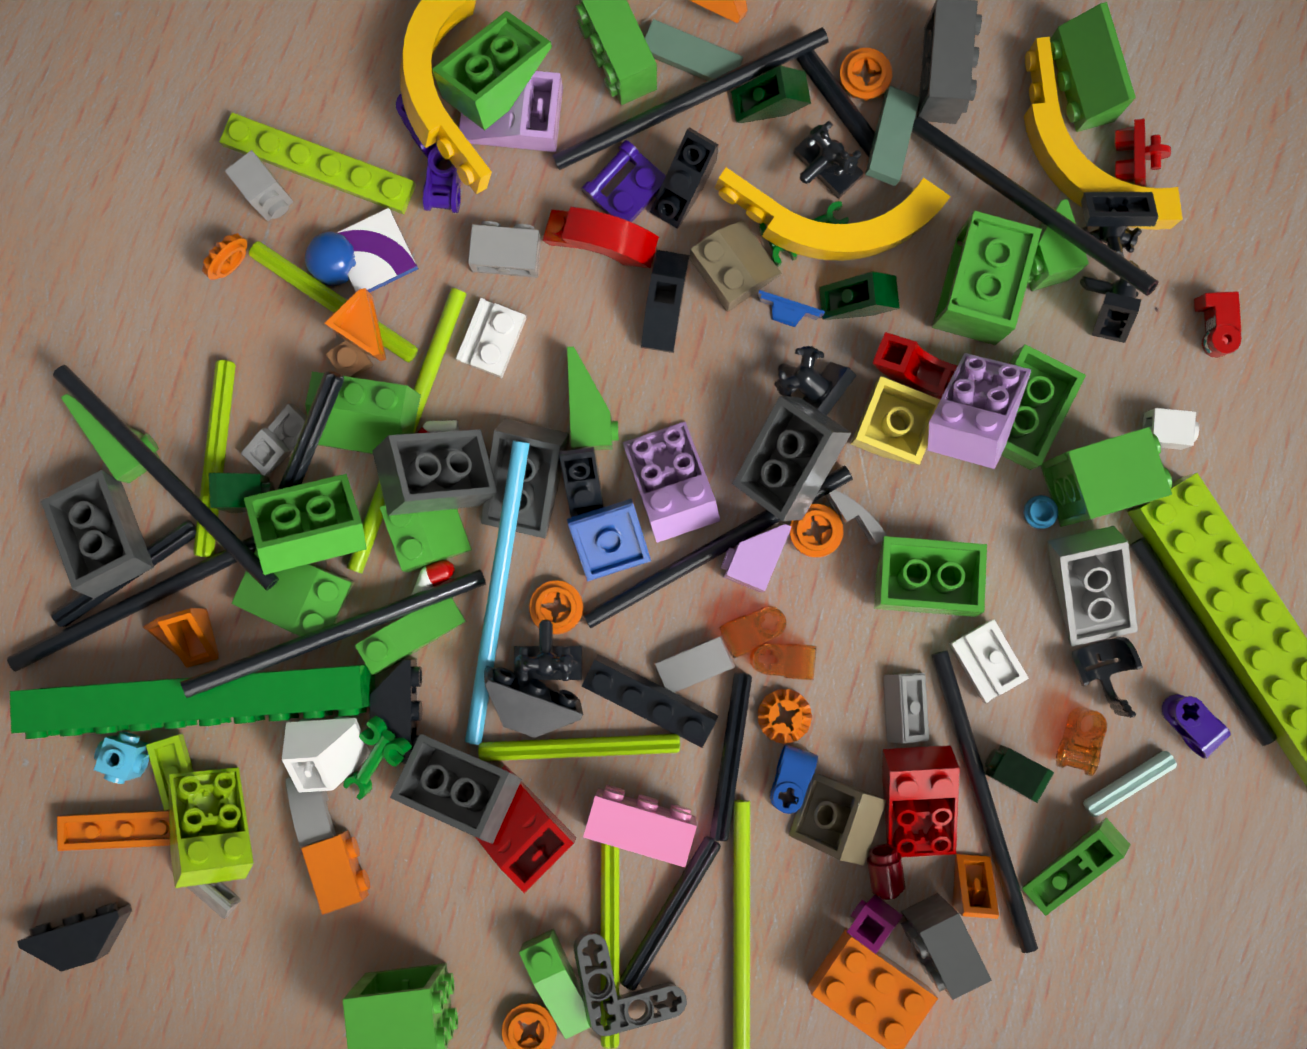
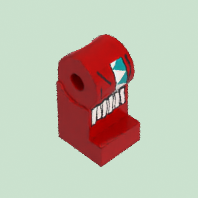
(1221, 322)

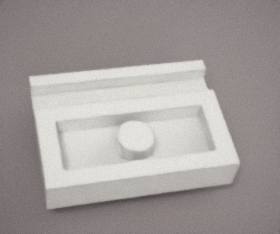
(491, 338)
(988, 661)

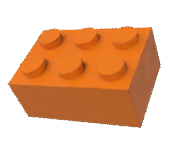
(872, 992)

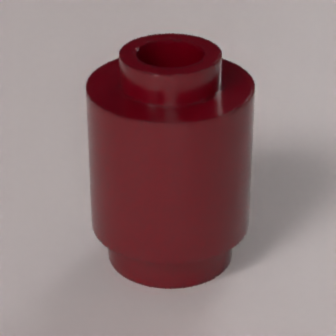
(886, 871)

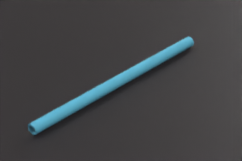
(497, 589)

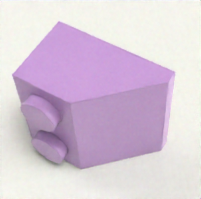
(755, 558)

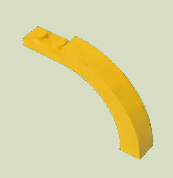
(420, 99)
(1060, 155)
(834, 240)

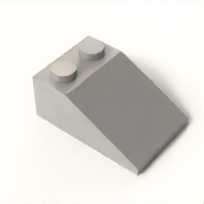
(1094, 584)

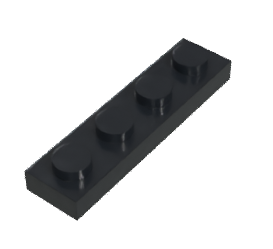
(650, 701)

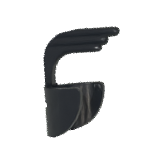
(1108, 649)

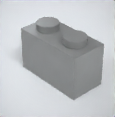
(259, 186)
(505, 249)

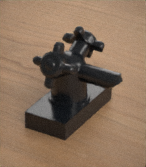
(828, 161)
(1115, 212)
(1118, 307)
(819, 389)
(546, 660)

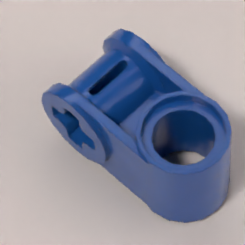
(793, 771)

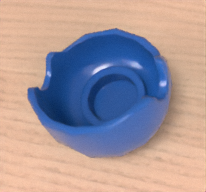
(330, 258)

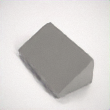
(906, 707)
(217, 897)

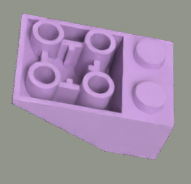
(531, 120)
(977, 410)
(671, 482)

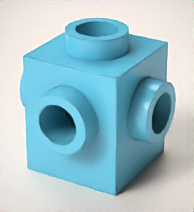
(132, 756)

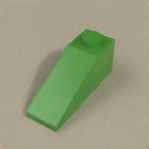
(589, 415)
(115, 456)
(409, 635)
(1077, 866)
(555, 982)

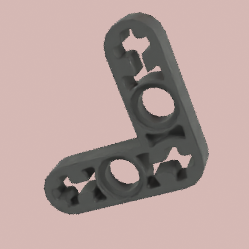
(619, 1005)

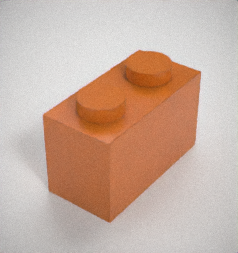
(336, 872)

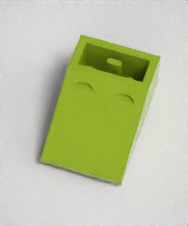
(208, 827)

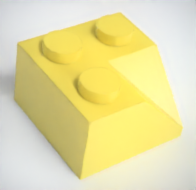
(895, 422)

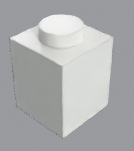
(1173, 427)

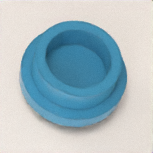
(1040, 512)

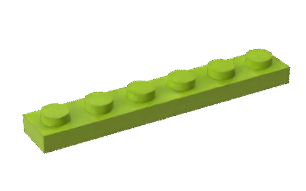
(318, 163)

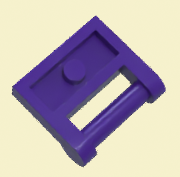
(634, 190)

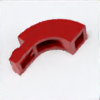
(601, 234)
(912, 366)

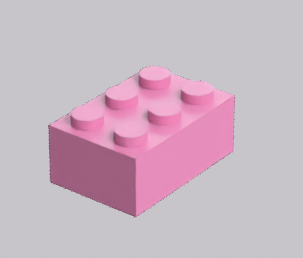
(641, 825)

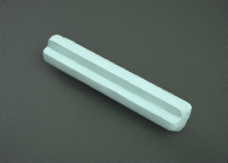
(1129, 783)

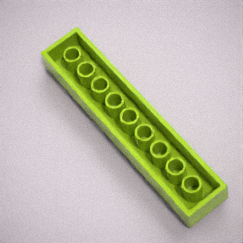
(1233, 605)

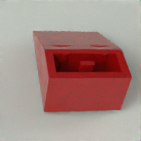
(921, 800)
(528, 839)

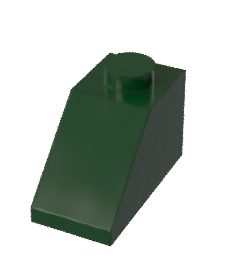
(771, 95)
(860, 296)
(230, 489)
(1018, 773)

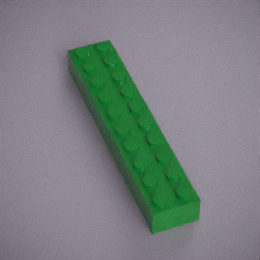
(164, 704)

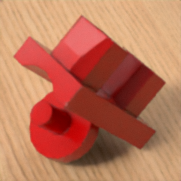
(1135, 139)

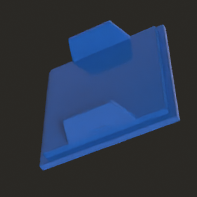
(788, 311)

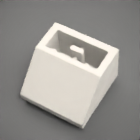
(322, 752)

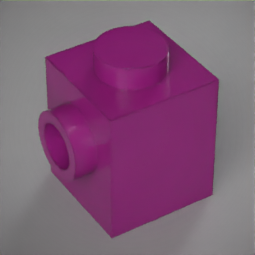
(873, 923)

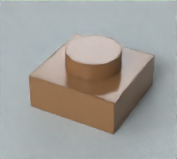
(349, 359)

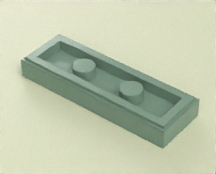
(689, 52)
(892, 136)

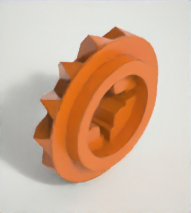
(876, 64)
(225, 257)
(830, 538)
(546, 594)
(769, 711)
(529, 1013)

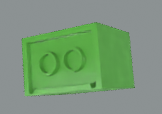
(986, 278)
(1107, 477)
(401, 1009)

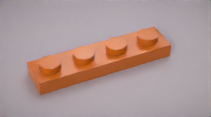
(113, 830)

